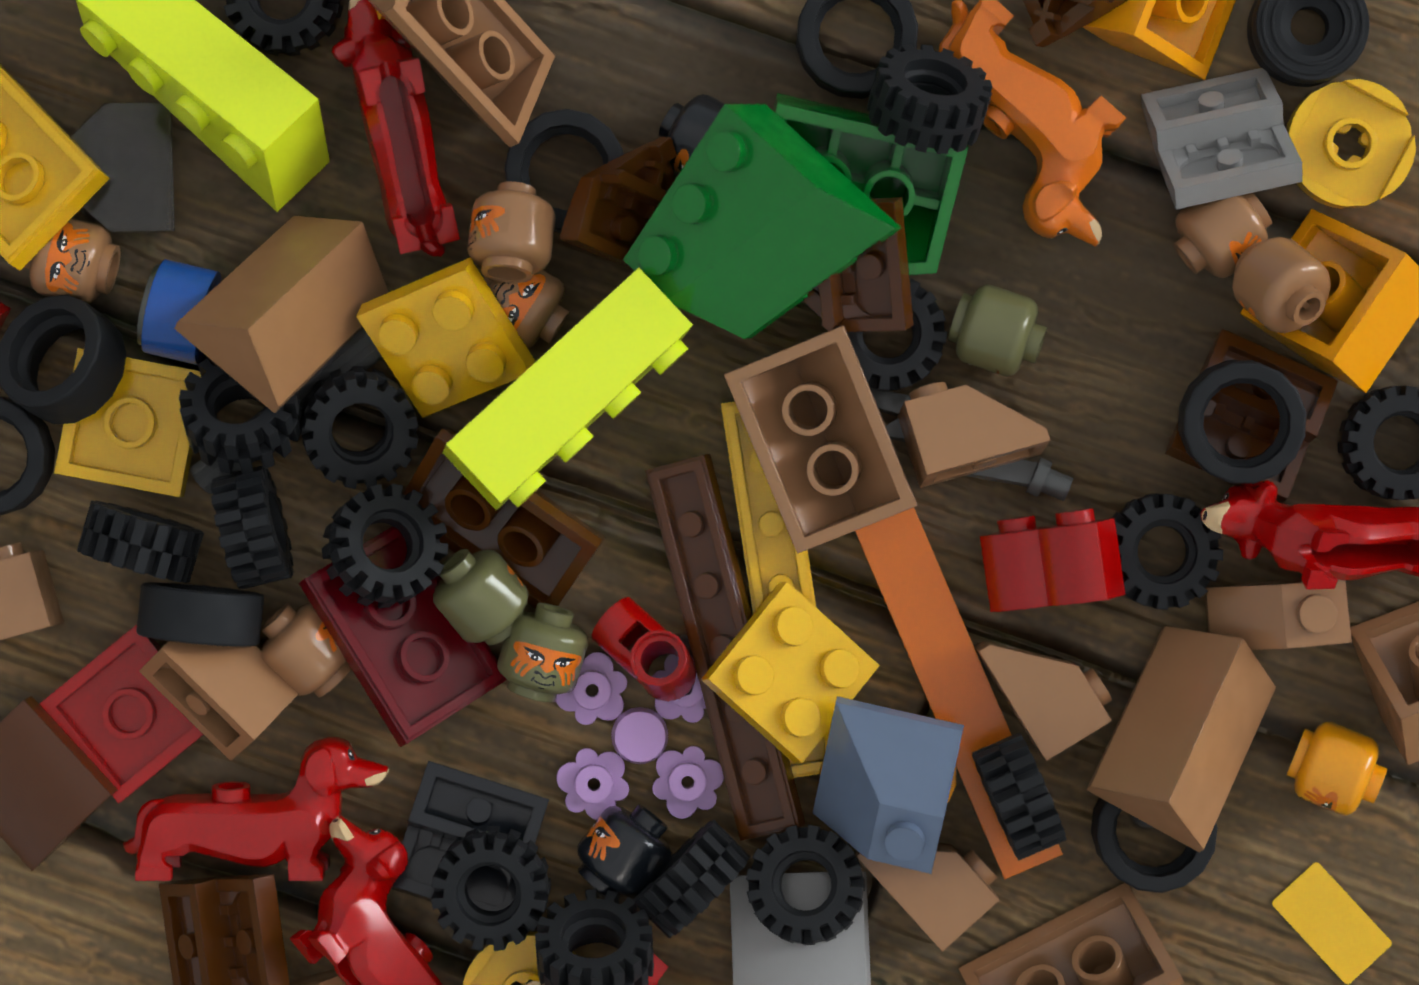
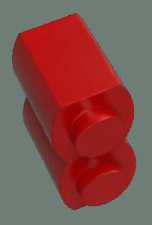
(1052, 563)

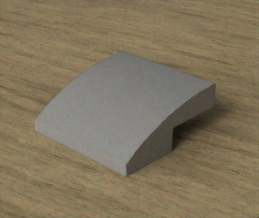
(1221, 138)
(768, 960)

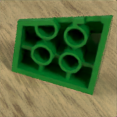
(884, 170)
(754, 223)

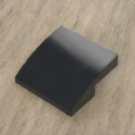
(448, 808)

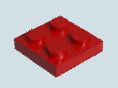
(121, 716)

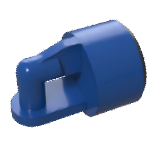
(168, 296)

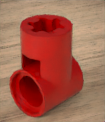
(624, 629)

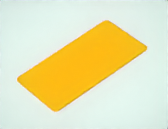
(1331, 923)

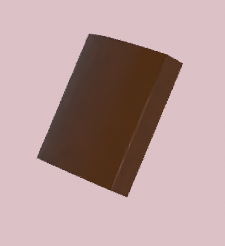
(1244, 417)
(44, 784)
(224, 931)

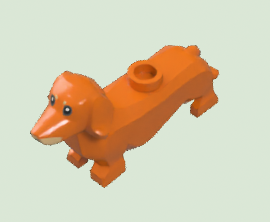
(1042, 116)

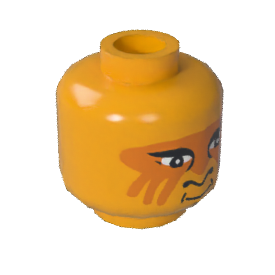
(1336, 768)

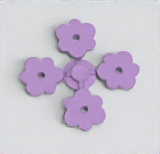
(638, 738)

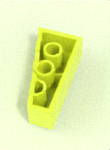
(217, 87)
(568, 390)

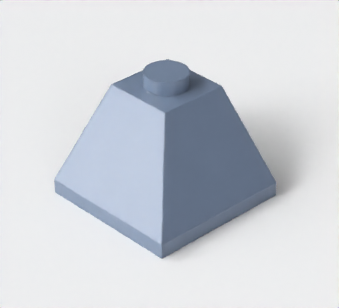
(887, 781)

